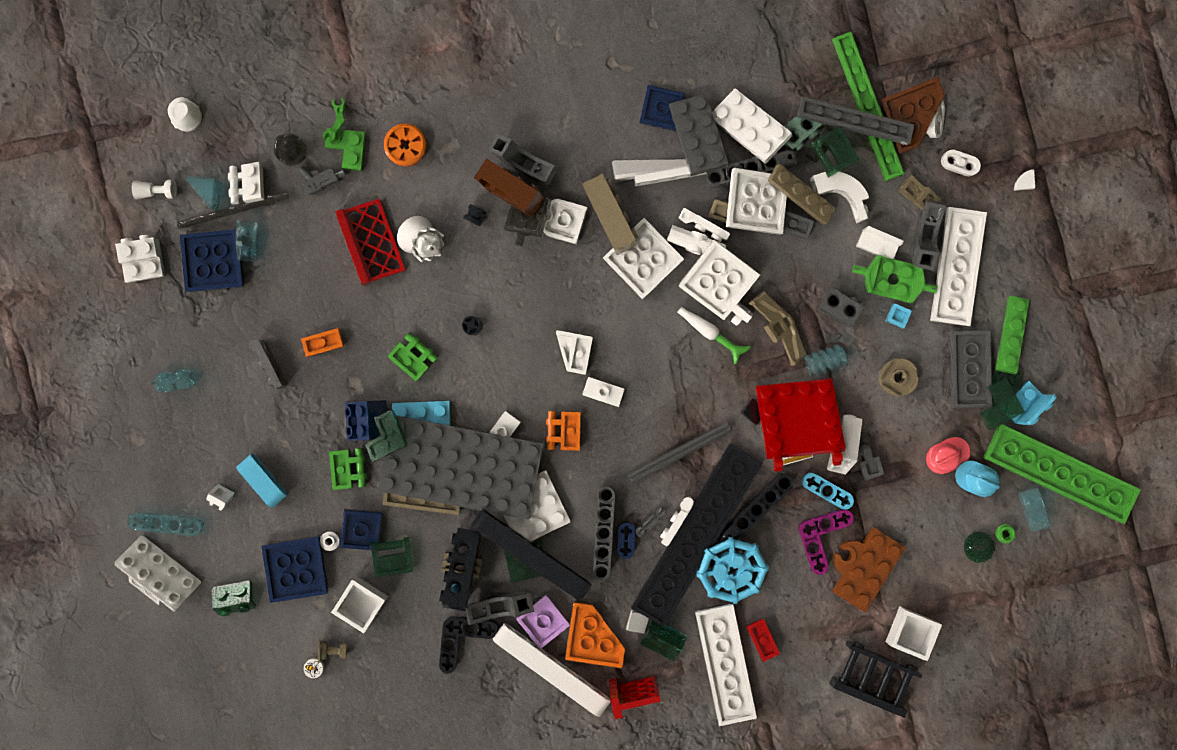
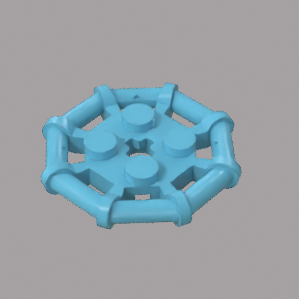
(735, 580)

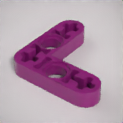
(814, 536)

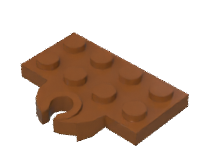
(865, 567)

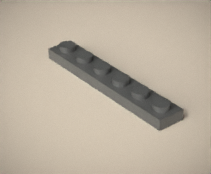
(855, 120)

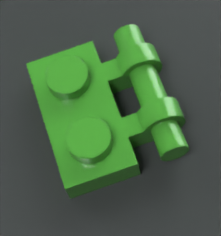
(408, 361)
(341, 469)

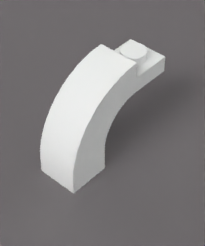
(847, 187)

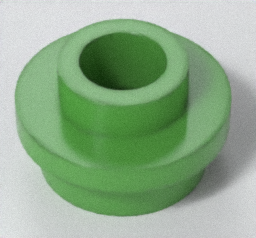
(1010, 536)

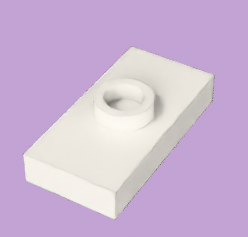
(603, 391)
(505, 425)

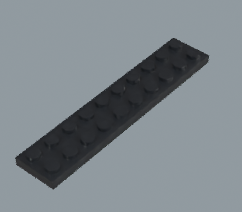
(697, 532)

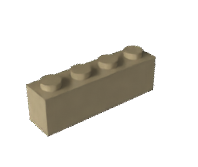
(609, 213)

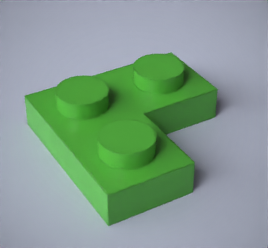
(353, 145)

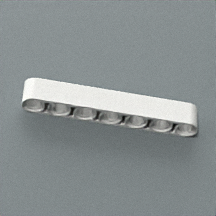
(552, 670)

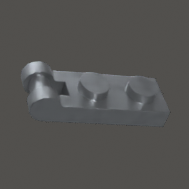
(267, 363)

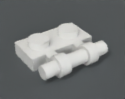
(252, 183)

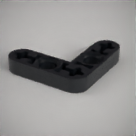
(455, 634)

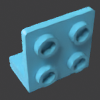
(1033, 404)

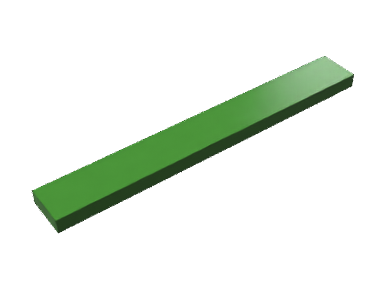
(866, 102)

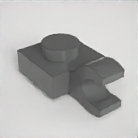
(871, 465)

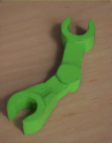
(339, 110)

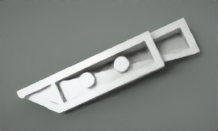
(650, 171)

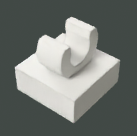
(741, 312)
(220, 496)

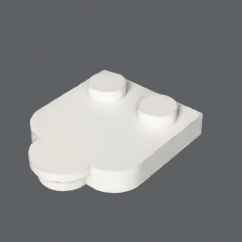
(565, 221)

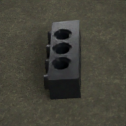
(459, 600)

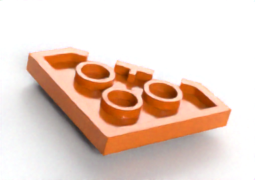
(592, 639)

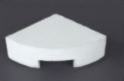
(1025, 181)

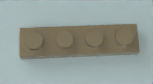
(801, 194)
(419, 504)

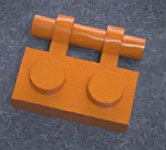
(569, 430)

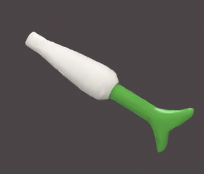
(712, 332)

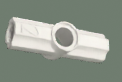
(691, 241)

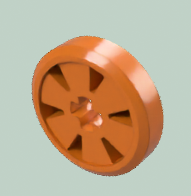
(393, 144)

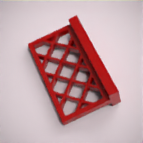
(354, 247)
(632, 694)

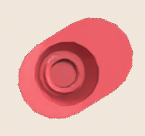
(947, 455)

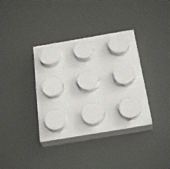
(755, 203)
(647, 262)
(719, 279)
(546, 511)

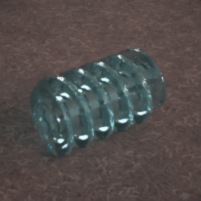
(825, 359)

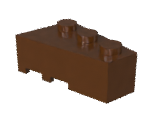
(509, 188)

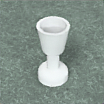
(145, 189)

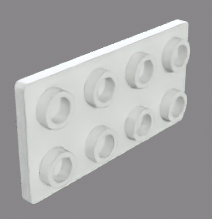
(157, 574)

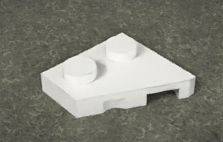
(575, 351)

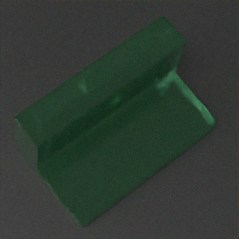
(664, 641)

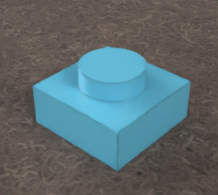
(898, 315)

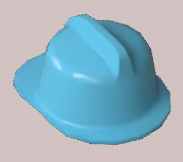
(977, 478)

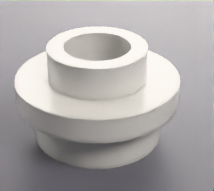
(335, 538)

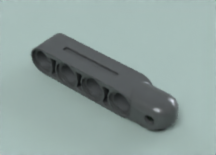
(778, 158)

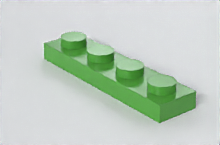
(1012, 334)

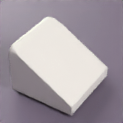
(636, 622)

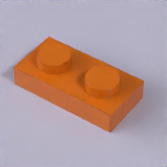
(322, 342)

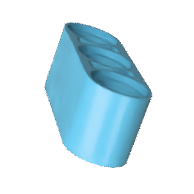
(262, 480)

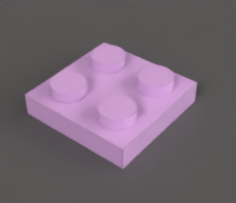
(544, 622)

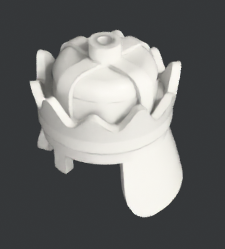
(420, 238)

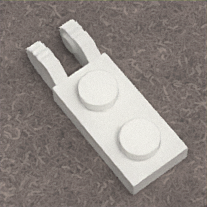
(677, 520)

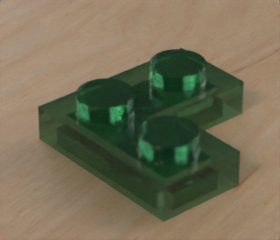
(1006, 405)
(391, 437)

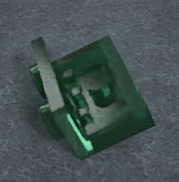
(232, 598)

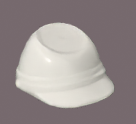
(184, 114)

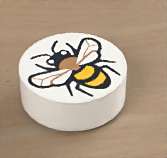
(313, 668)

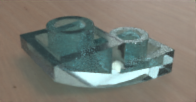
(246, 243)
(1034, 510)

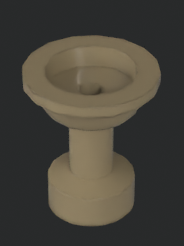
(324, 650)

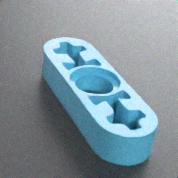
(842, 493)

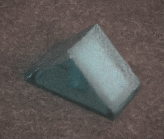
(207, 189)

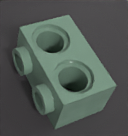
(796, 128)

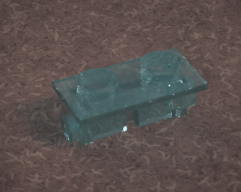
(164, 381)

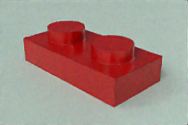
(762, 639)

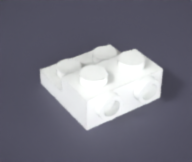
(140, 258)

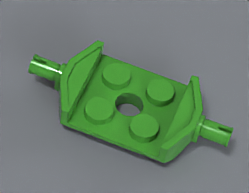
(909, 283)

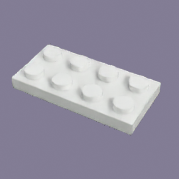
(750, 126)

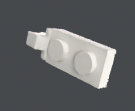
(703, 224)

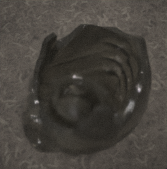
(290, 149)

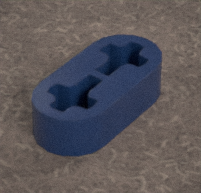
(631, 540)

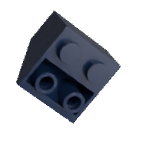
(360, 419)

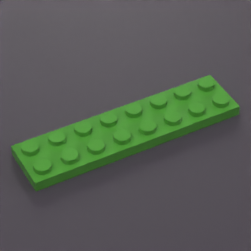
(1061, 473)

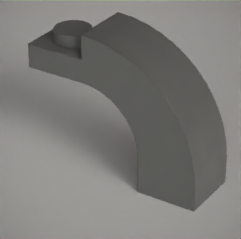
(521, 160)
(925, 238)
(500, 605)

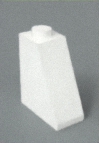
(851, 431)

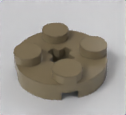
(896, 366)

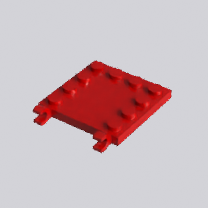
(800, 420)

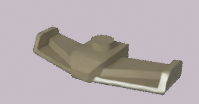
(780, 327)

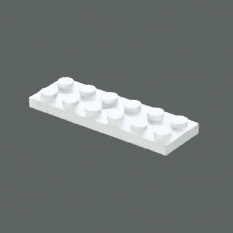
(958, 266)
(725, 664)

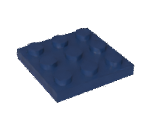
(211, 261)
(294, 569)

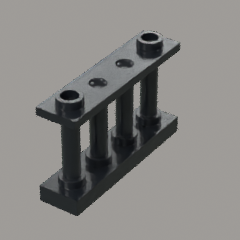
(860, 690)

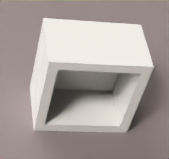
(359, 604)
(913, 633)

